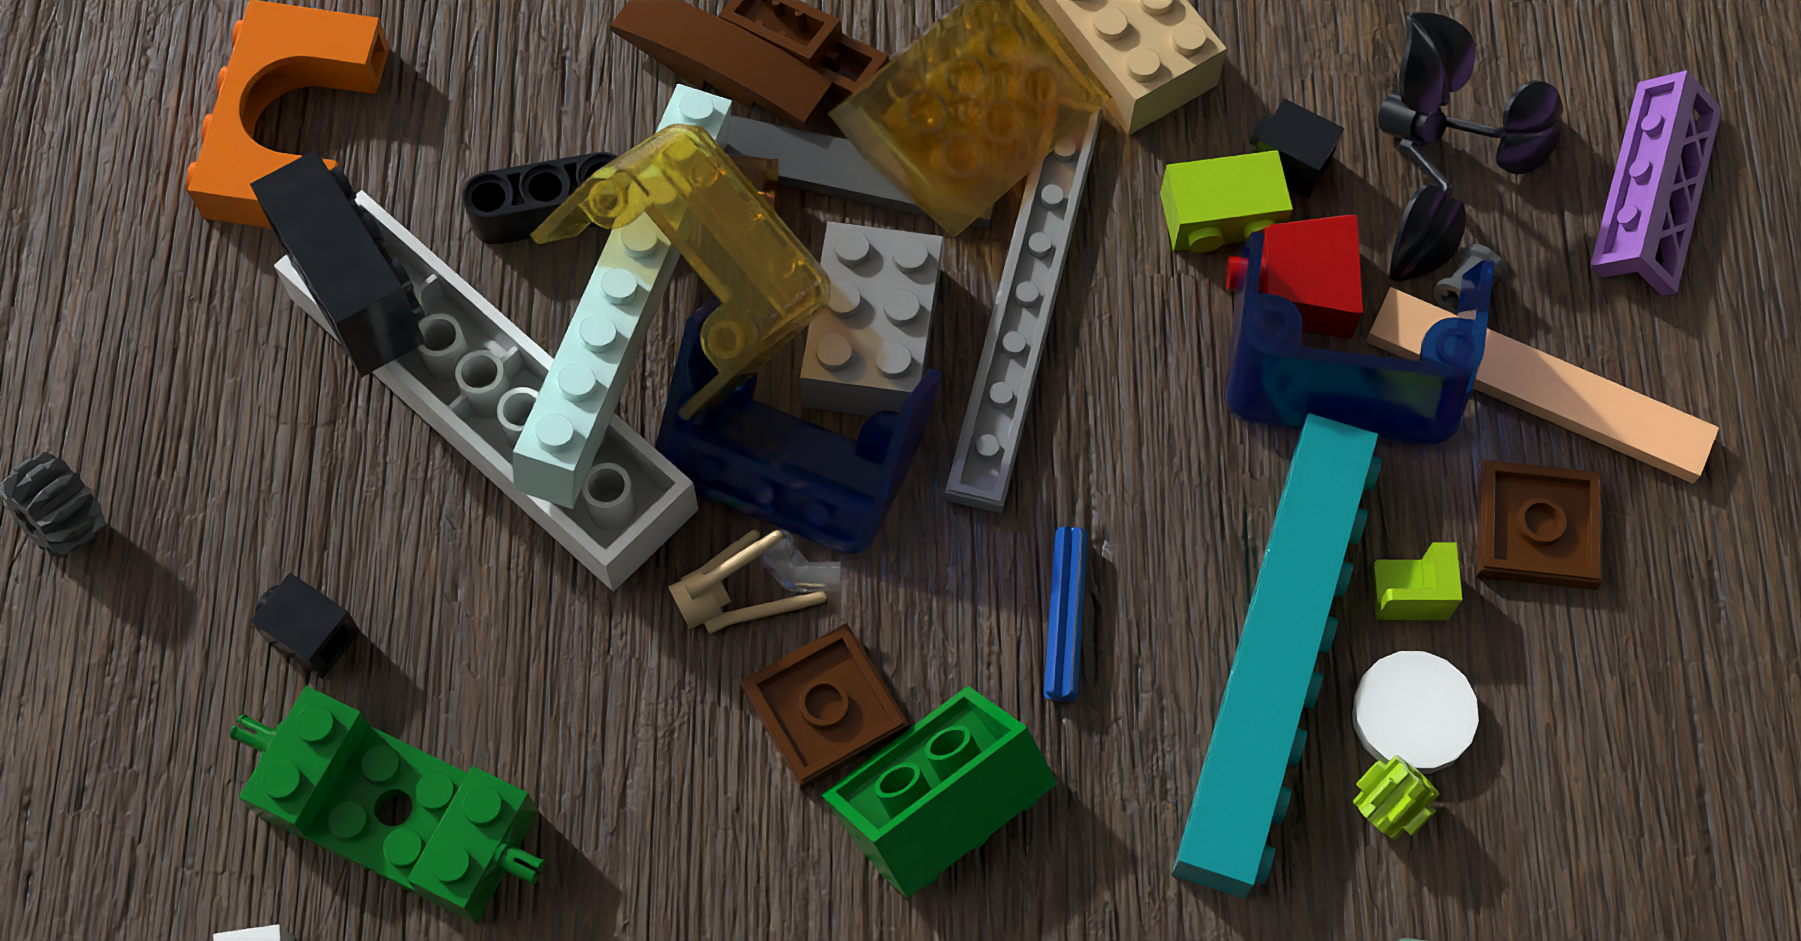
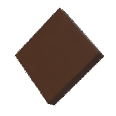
(1539, 524)
(824, 706)

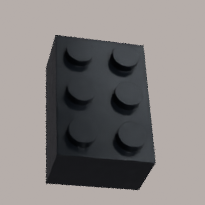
(342, 261)

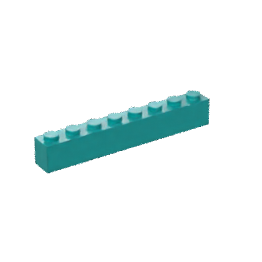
(1276, 659)

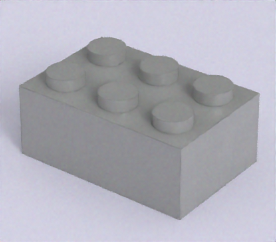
(877, 328)

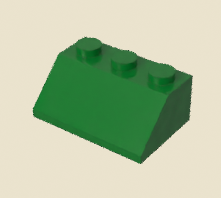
(940, 789)

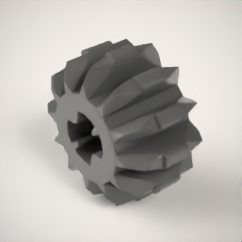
(52, 504)

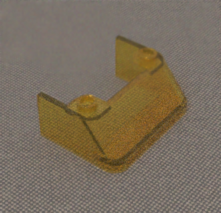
(725, 234)

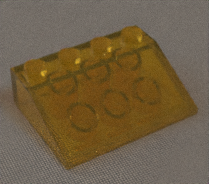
(971, 106)

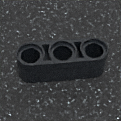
(519, 194)

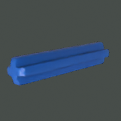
(1066, 614)

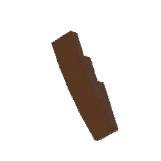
(811, 38)
(724, 55)

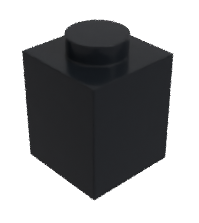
(1303, 142)
(304, 624)

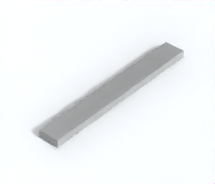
(1020, 323)

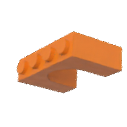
(272, 54)

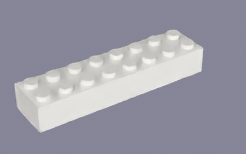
(477, 391)

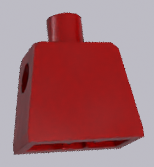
(1314, 268)

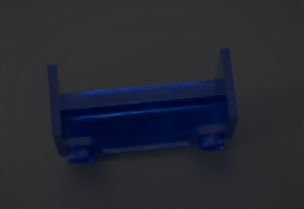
(1399, 399)
(783, 464)

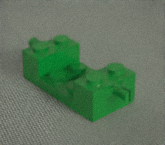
(332, 772)

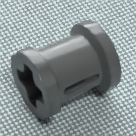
(1448, 289)

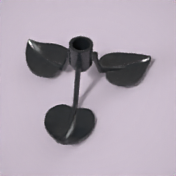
(1436, 63)

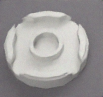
(1415, 710)

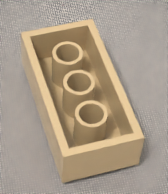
(1143, 53)

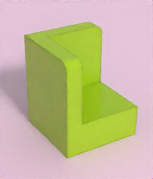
(1418, 587)

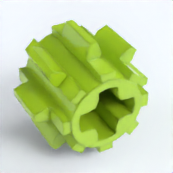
(1395, 797)

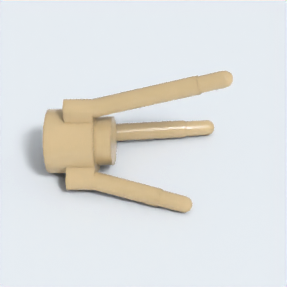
(703, 594)

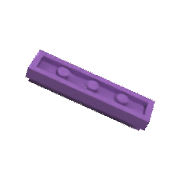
(1652, 172)

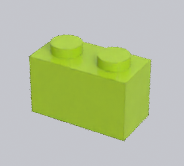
(1223, 200)

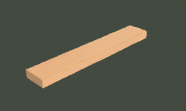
(1560, 392)

